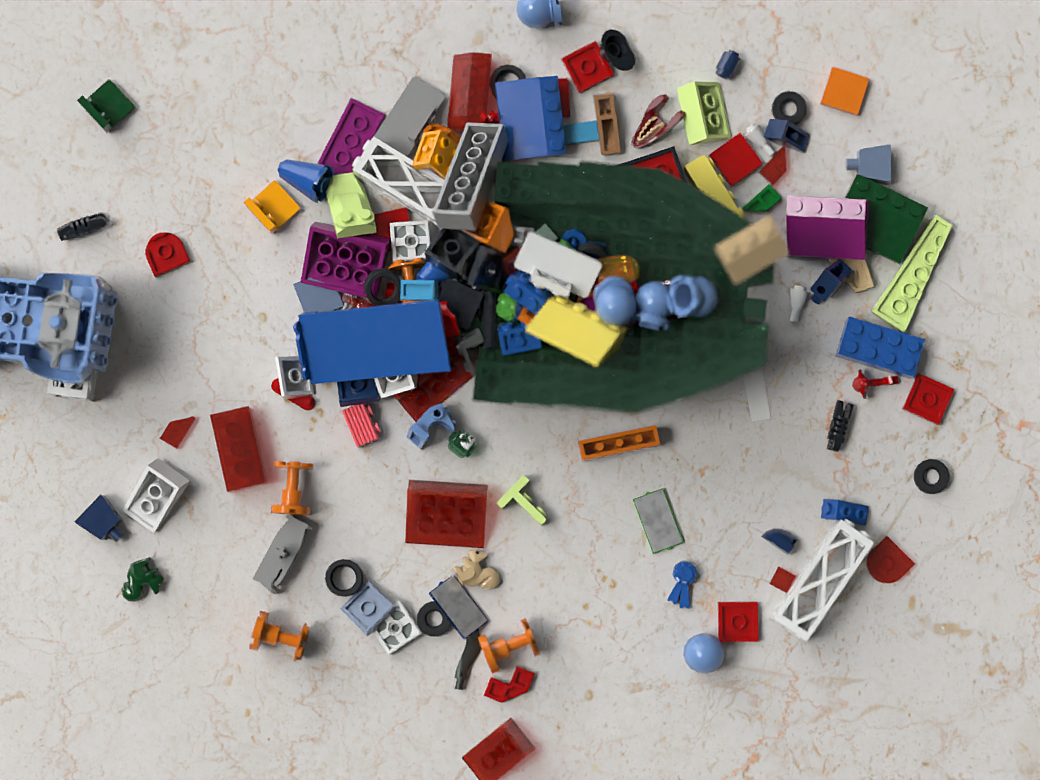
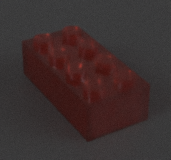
(238, 449)

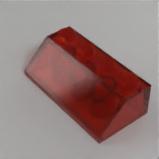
(469, 89)
(434, 387)

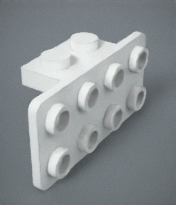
(557, 266)

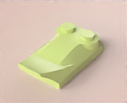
(349, 206)

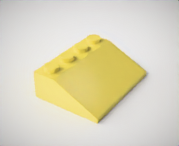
(576, 330)

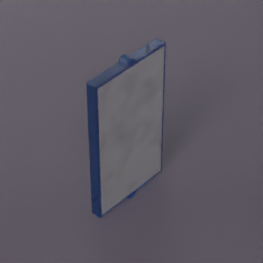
(458, 607)

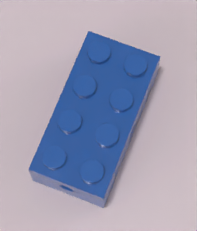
(880, 347)

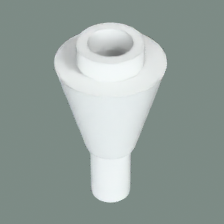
(756, 135)
(798, 297)

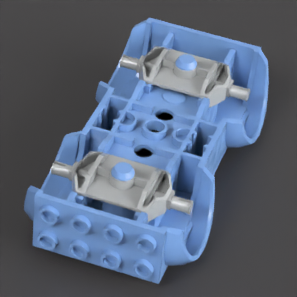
(68, 325)

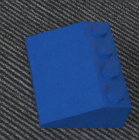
(531, 117)

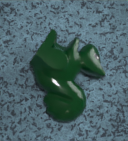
(138, 576)

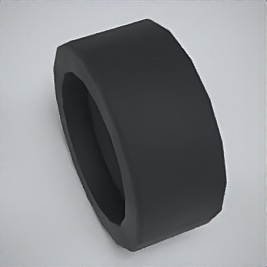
(502, 70)
(382, 272)
(329, 575)

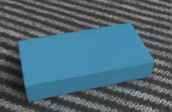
(580, 133)
(419, 290)

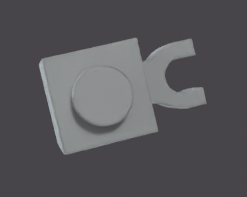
(520, 235)

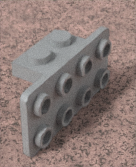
(410, 116)

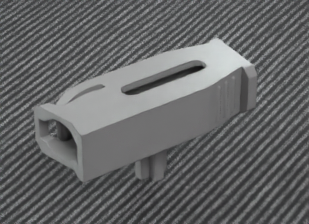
(282, 553)

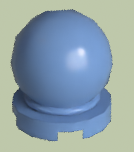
(539, 13)
(692, 296)
(615, 301)
(652, 306)
(704, 653)

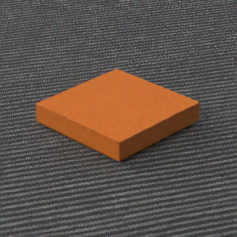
(844, 91)

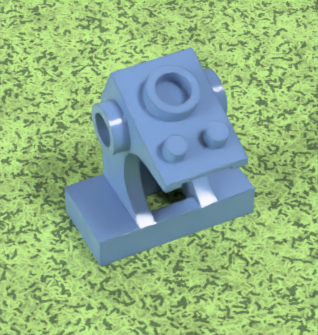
(419, 431)

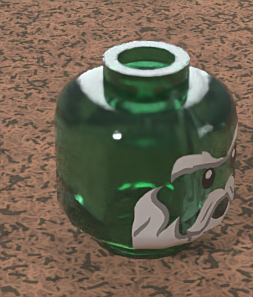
(461, 443)

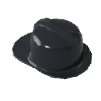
(616, 50)

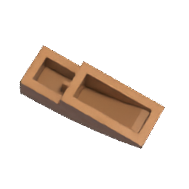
(606, 123)

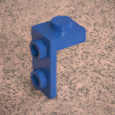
(844, 510)

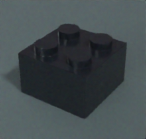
(452, 252)

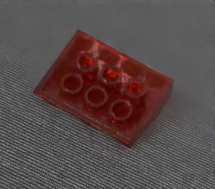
(446, 513)

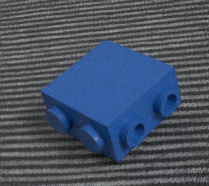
(526, 293)

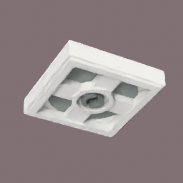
(409, 239)
(397, 629)

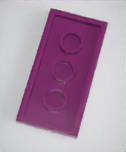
(350, 135)

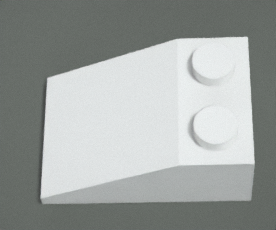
(155, 495)

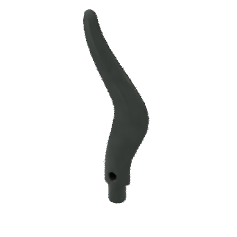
(468, 656)

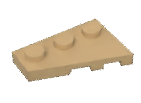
(860, 278)

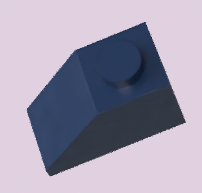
(786, 134)

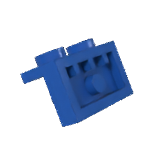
(516, 339)

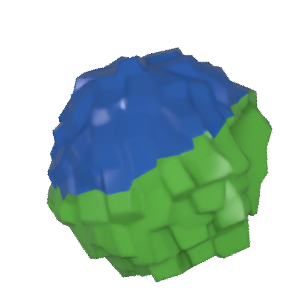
(508, 308)

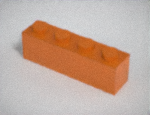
(618, 443)

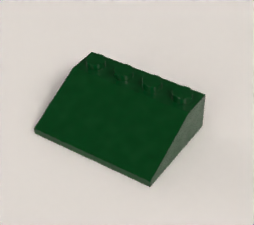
(891, 218)

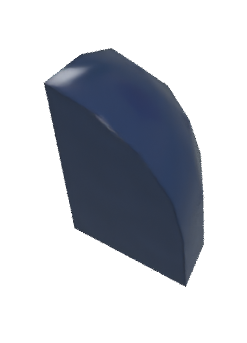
(780, 539)

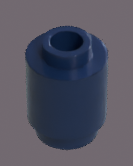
(728, 64)

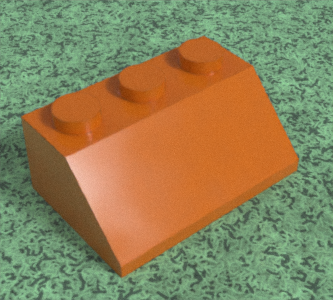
(494, 227)

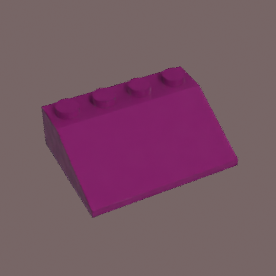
(827, 227)
(343, 261)

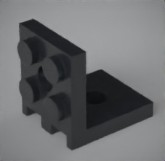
(487, 269)

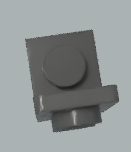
(469, 339)

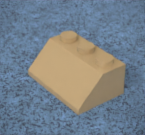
(752, 250)

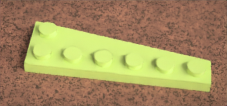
(906, 287)

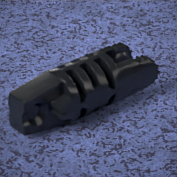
(82, 226)
(839, 425)

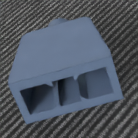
(873, 164)

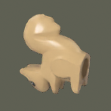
(473, 575)

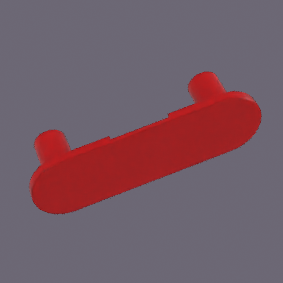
(305, 402)

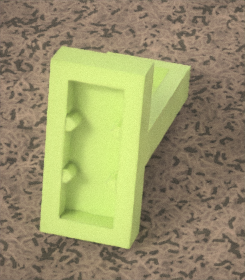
(523, 500)

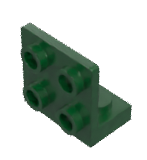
(107, 105)

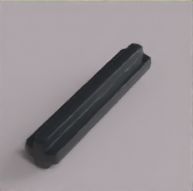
(489, 320)

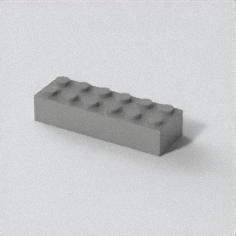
(470, 176)

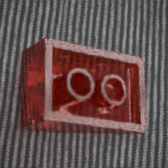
(499, 752)

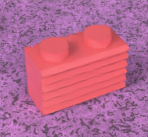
(361, 425)

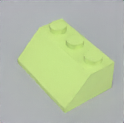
(704, 113)

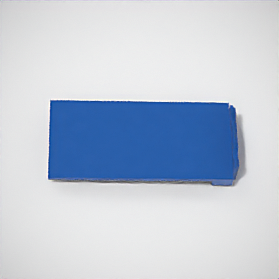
(372, 342)

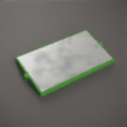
(658, 520)

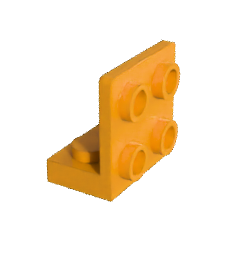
(435, 152)
(272, 206)

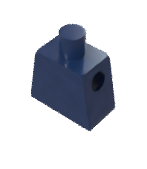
(830, 281)
(101, 520)

